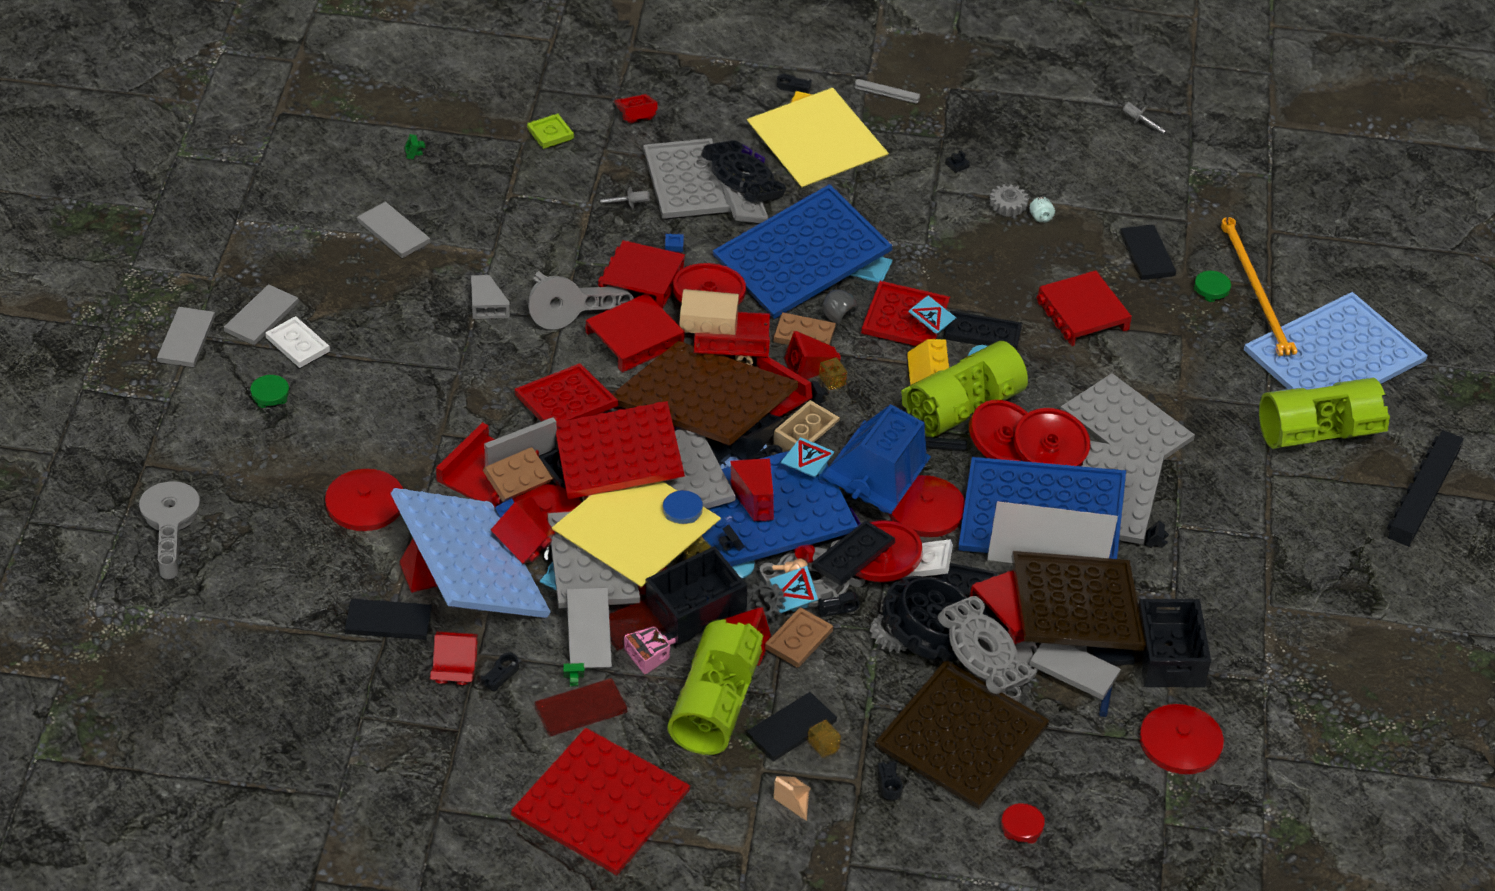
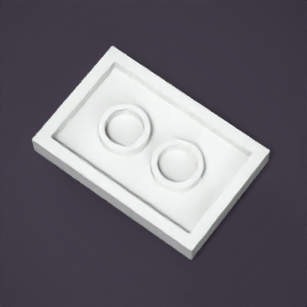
(297, 342)
(935, 559)

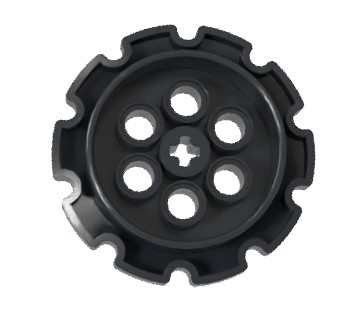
(913, 615)

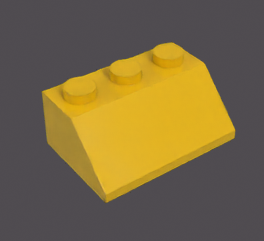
(927, 359)

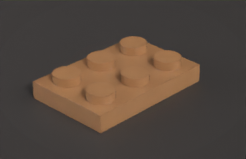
(811, 327)
(517, 474)
(799, 637)

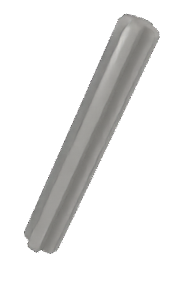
(887, 91)

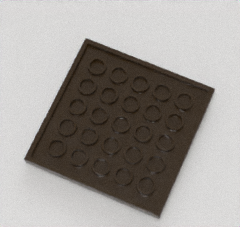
(1077, 600)
(962, 734)

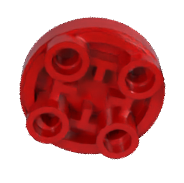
(1022, 823)

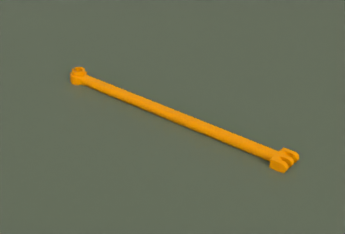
(1283, 344)

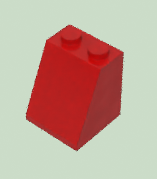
(753, 487)
(524, 530)

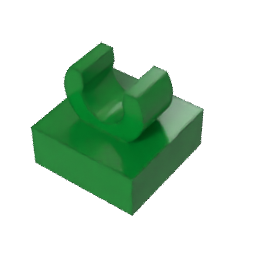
(412, 146)
(573, 671)

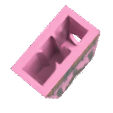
(648, 648)

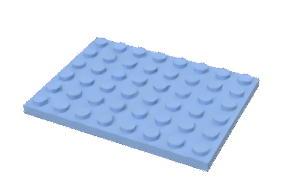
(1337, 345)
(466, 556)

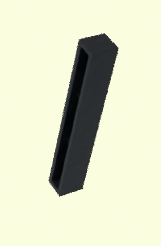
(1425, 488)

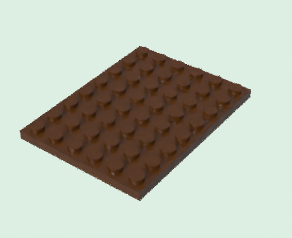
(706, 392)

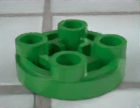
(1212, 285)
(269, 390)

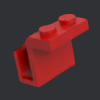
(454, 657)

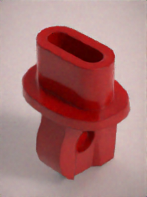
(805, 552)

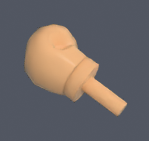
(790, 566)

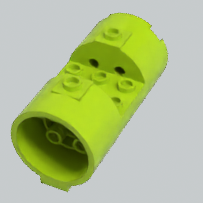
(955, 393)
(1323, 413)
(715, 687)

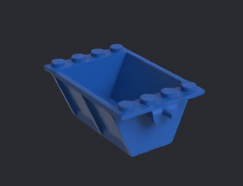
(881, 459)

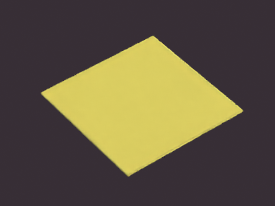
(817, 137)
(631, 531)

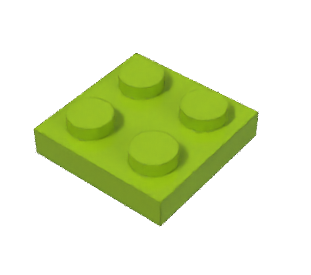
(550, 131)

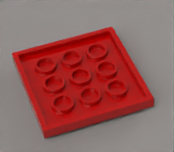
(890, 317)
(566, 395)

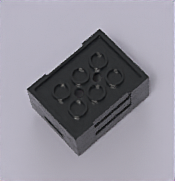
(689, 586)
(1188, 658)

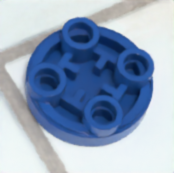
(682, 507)

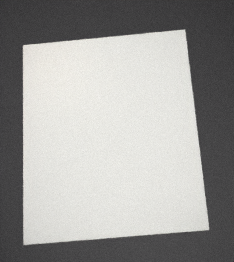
(1049, 531)

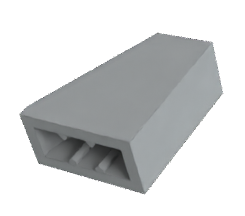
(488, 299)

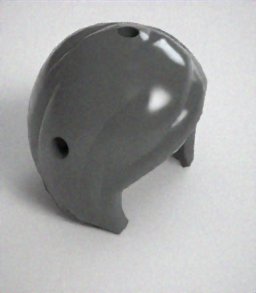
(837, 304)

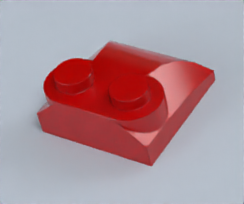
(637, 107)

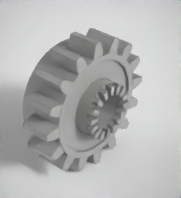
(1008, 200)
(883, 634)

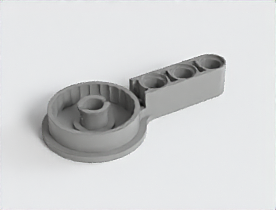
(570, 301)
(169, 520)

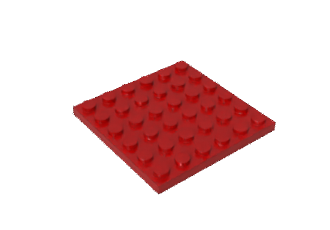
(618, 450)
(600, 801)

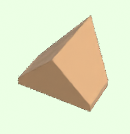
(792, 794)

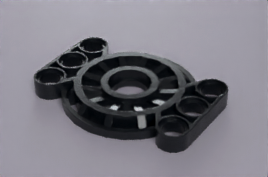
(728, 158)

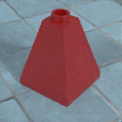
(806, 353)
(415, 569)
(758, 620)

